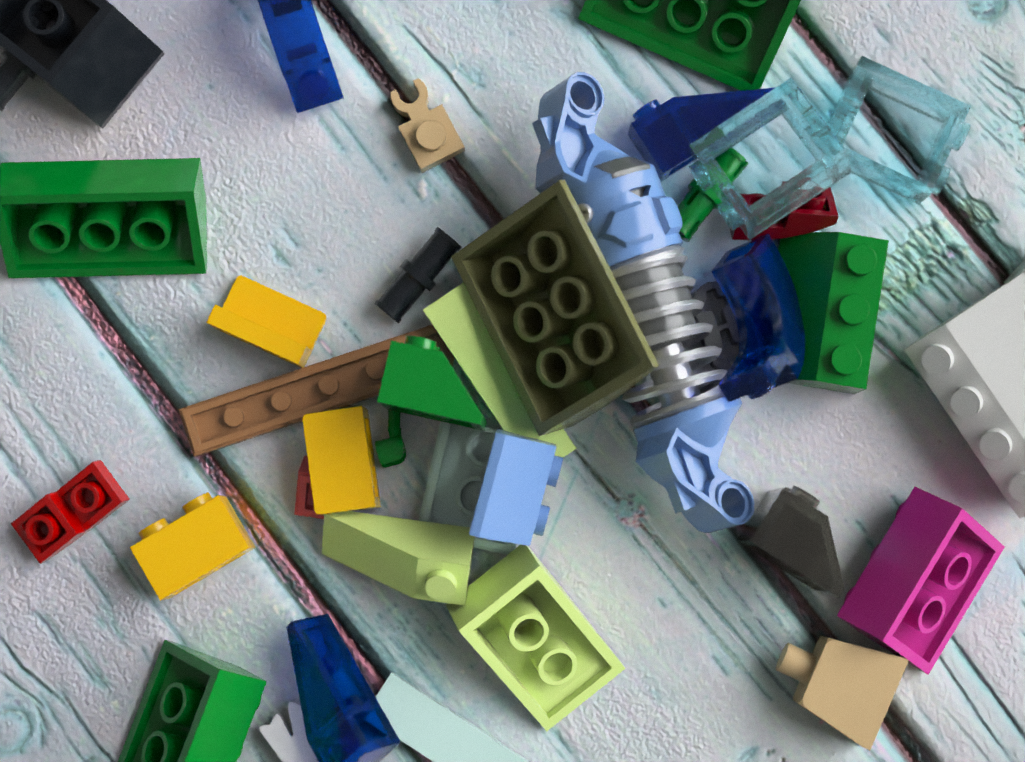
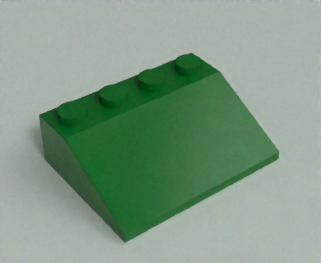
(714, 37)

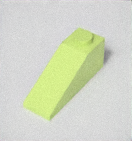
(405, 554)

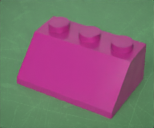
(921, 579)

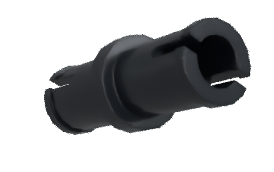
(418, 275)

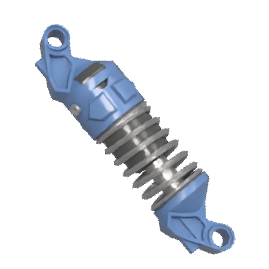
(642, 246)

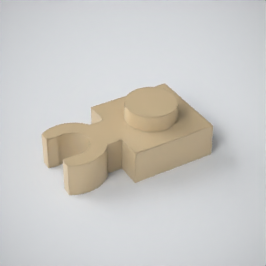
(428, 132)

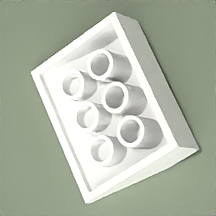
(979, 379)

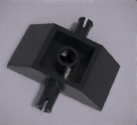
(86, 57)

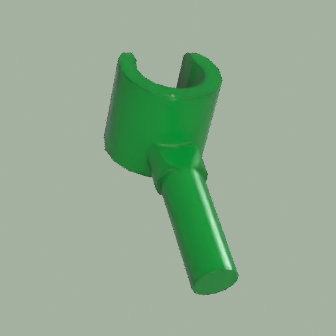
(391, 450)

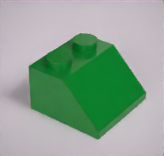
(425, 385)

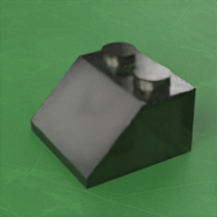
(795, 539)

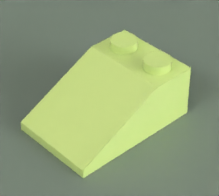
(534, 637)

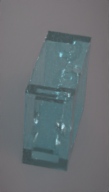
(914, 95)
(812, 130)

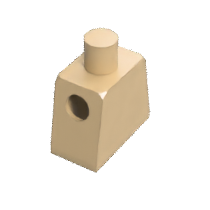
(844, 685)

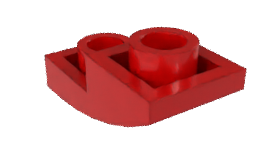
(70, 511)

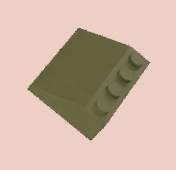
(554, 311)

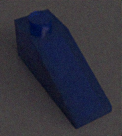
(667, 130)
(335, 700)

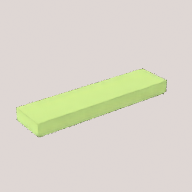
(472, 347)

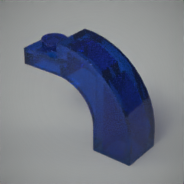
(301, 52)
(766, 319)

